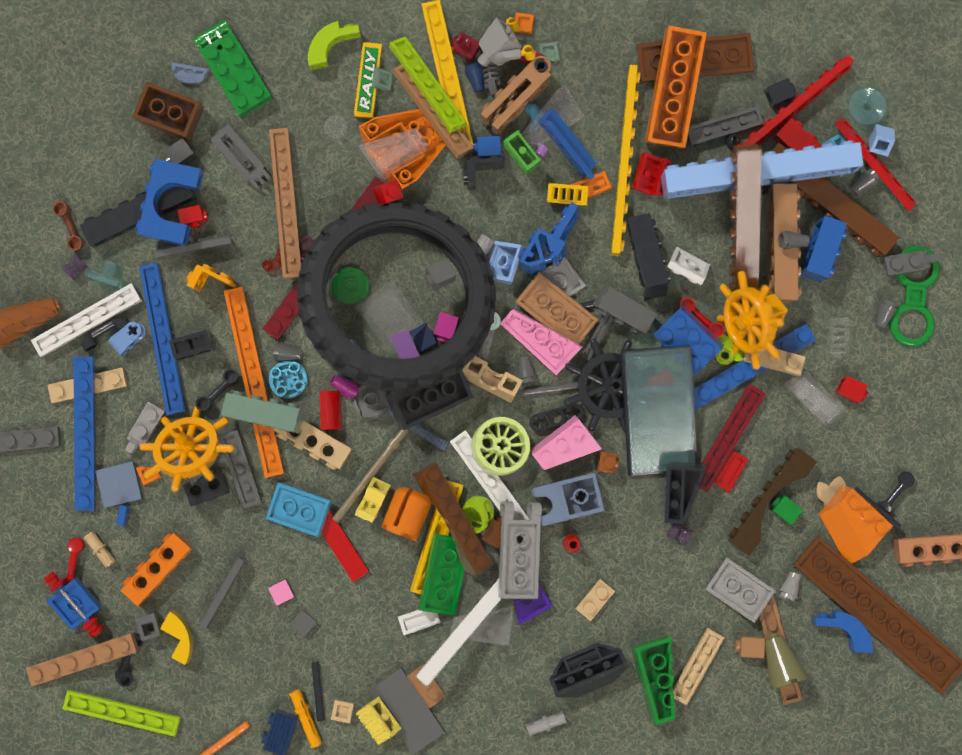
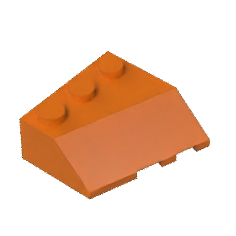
(853, 524)

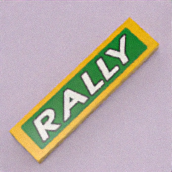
(365, 92)

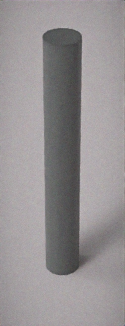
(550, 389)

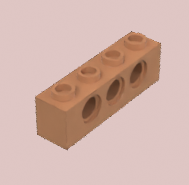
(904, 549)

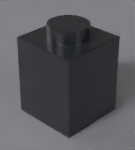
(780, 92)

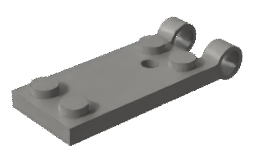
(519, 560)

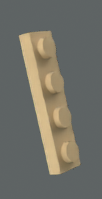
(104, 382)

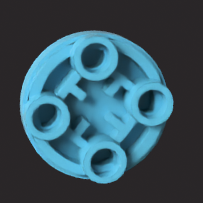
(288, 379)

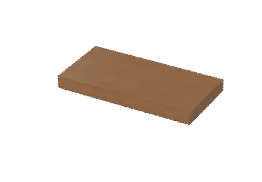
(556, 309)

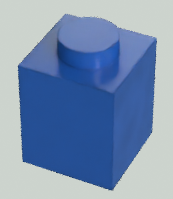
(487, 146)

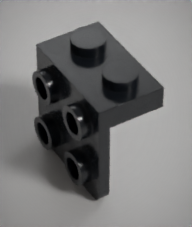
(476, 164)

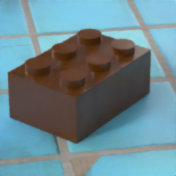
(168, 111)

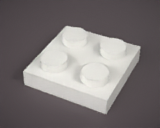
(688, 266)

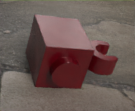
(465, 47)

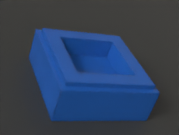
(123, 515)

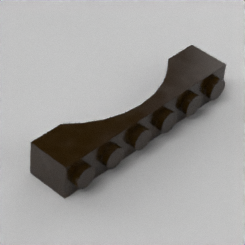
(748, 533)

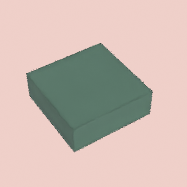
(550, 51)
(382, 79)

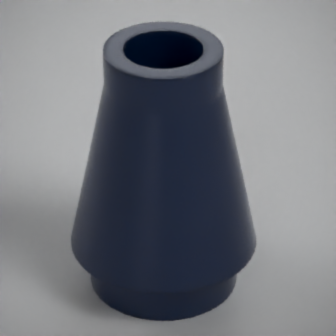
(475, 76)

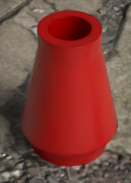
(566, 543)

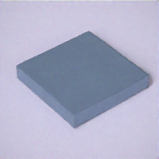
(119, 484)

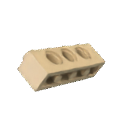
(341, 451)

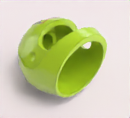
(478, 510)

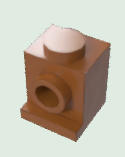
(607, 462)

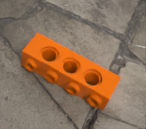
(139, 594)

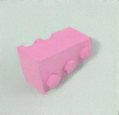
(565, 444)

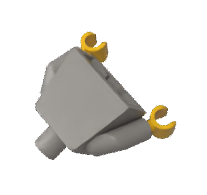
(501, 44)

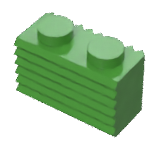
(521, 152)

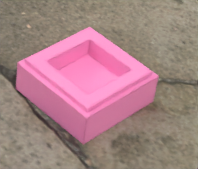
(281, 592)

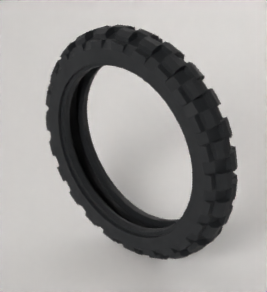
(373, 369)

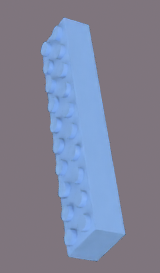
(775, 169)

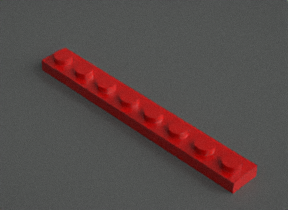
(799, 102)

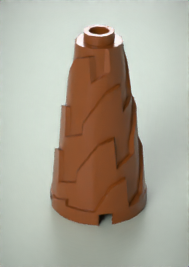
(20, 319)

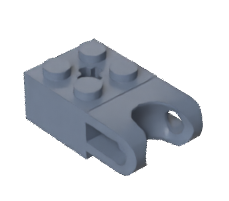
(564, 500)

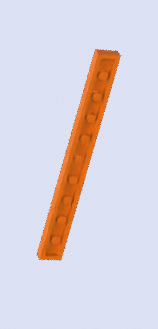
(252, 377)

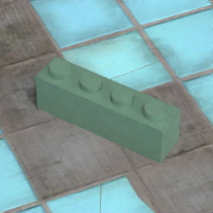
(262, 412)

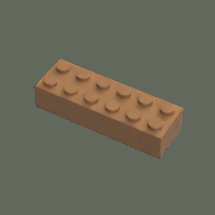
(782, 263)

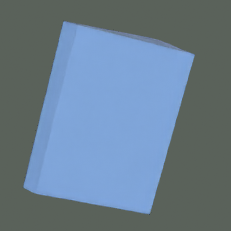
(505, 261)

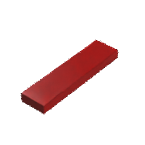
(343, 548)

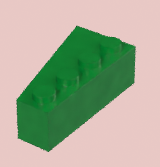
(654, 669)

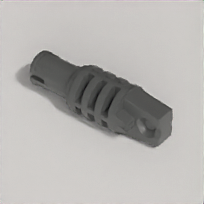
(491, 77)

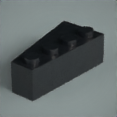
(648, 256)

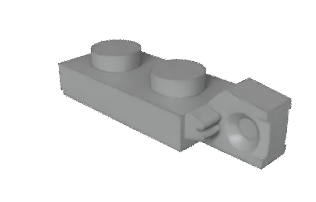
(144, 426)

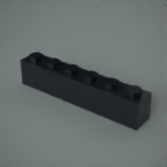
(125, 216)

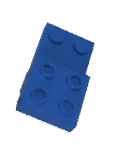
(532, 258)

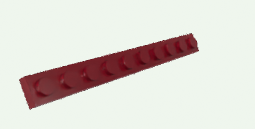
(288, 308)

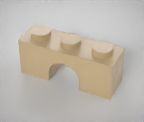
(501, 385)

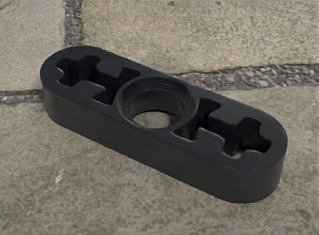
(549, 412)

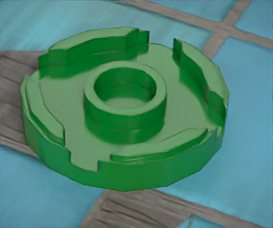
(350, 291)

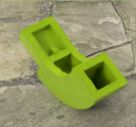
(326, 39)

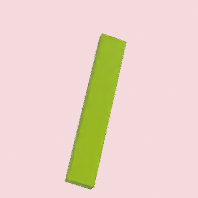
(427, 84)
(121, 712)

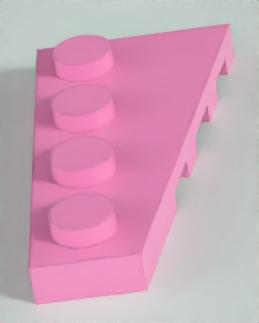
(546, 344)

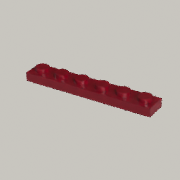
(731, 433)

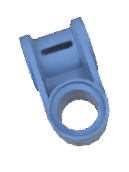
(126, 339)

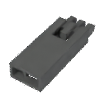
(238, 153)

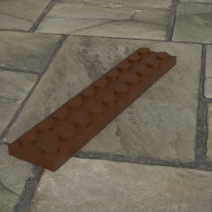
(879, 614)

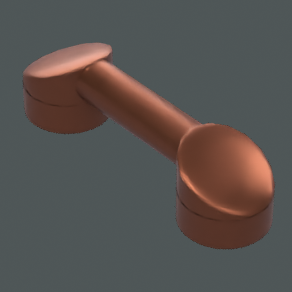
(63, 210)

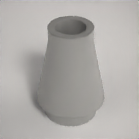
(790, 587)

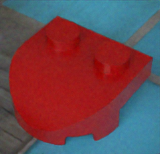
(649, 174)

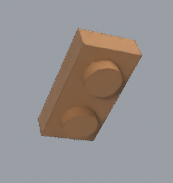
(430, 694)

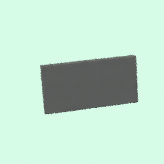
(416, 720)

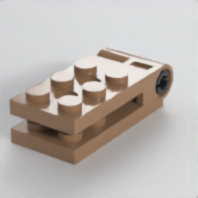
(533, 78)

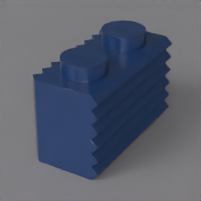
(280, 732)

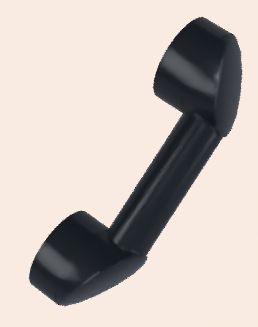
(90, 340)
(230, 377)
(905, 480)
(122, 675)

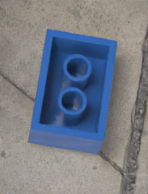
(823, 249)
(687, 329)

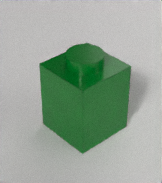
(785, 509)

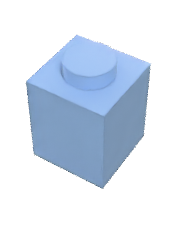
(881, 140)

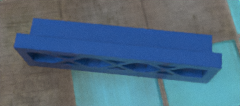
(568, 143)

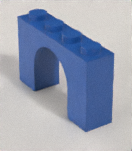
(164, 176)

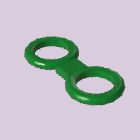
(915, 300)

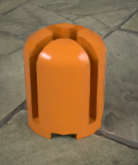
(407, 513)

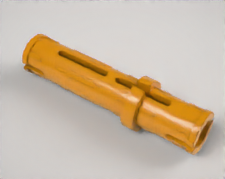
(308, 725)

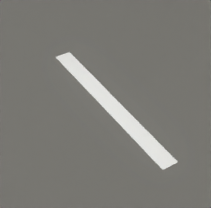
(460, 635)

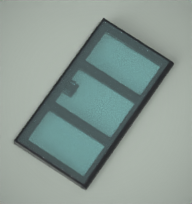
(658, 408)

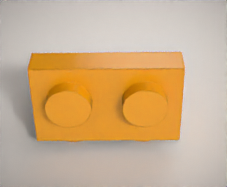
(198, 277)

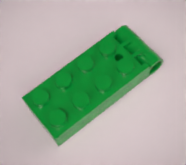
(232, 68)

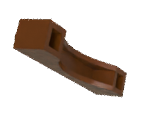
(440, 494)

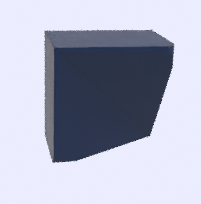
(423, 337)

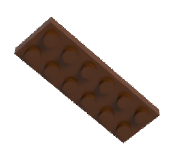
(720, 57)

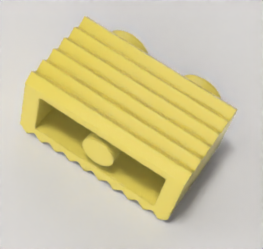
(378, 720)

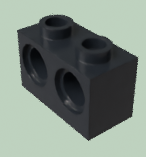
(192, 345)
(207, 492)

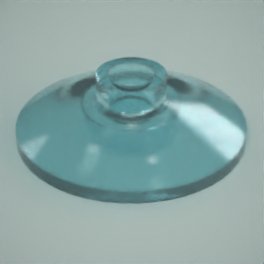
(872, 98)

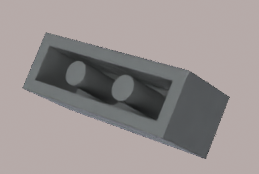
(624, 310)

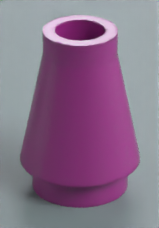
(345, 386)

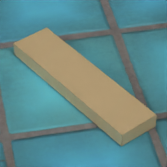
(697, 666)

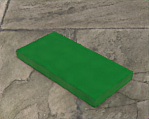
(442, 577)

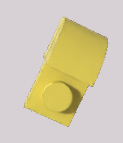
(372, 500)

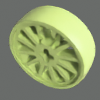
(477, 446)

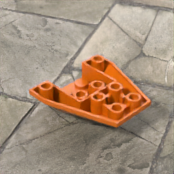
(400, 122)

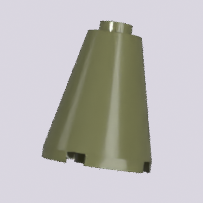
(782, 663)

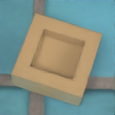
(342, 711)

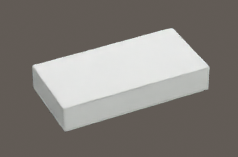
(417, 620)

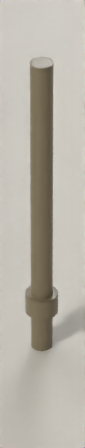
(393, 444)

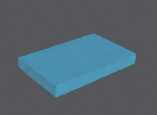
(298, 509)

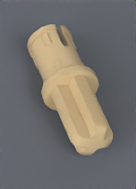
(99, 549)

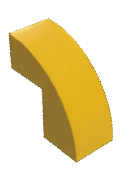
(179, 628)

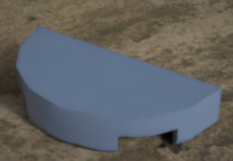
(189, 74)

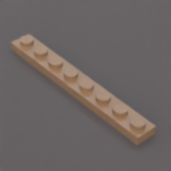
(285, 202)

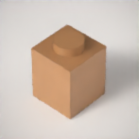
(750, 646)

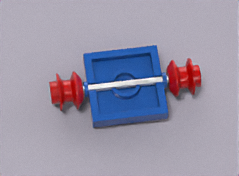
(74, 603)

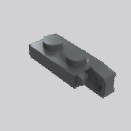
(909, 262)

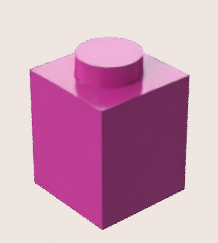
(445, 327)

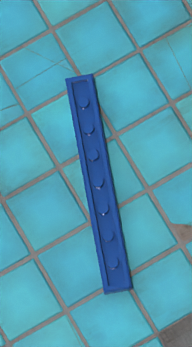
(161, 334)

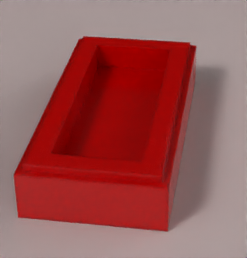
(730, 471)

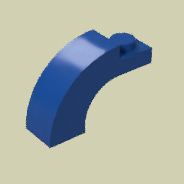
(856, 632)

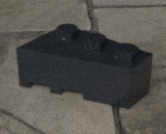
(682, 489)

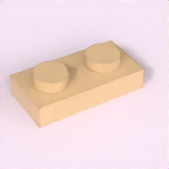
(595, 599)

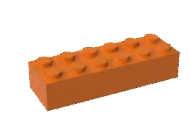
(675, 87)

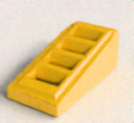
(551, 194)

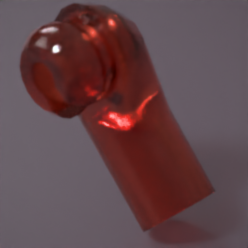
(273, 264)

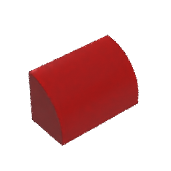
(331, 410)

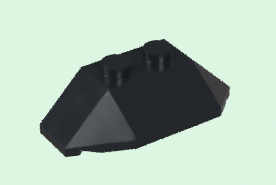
(587, 670)

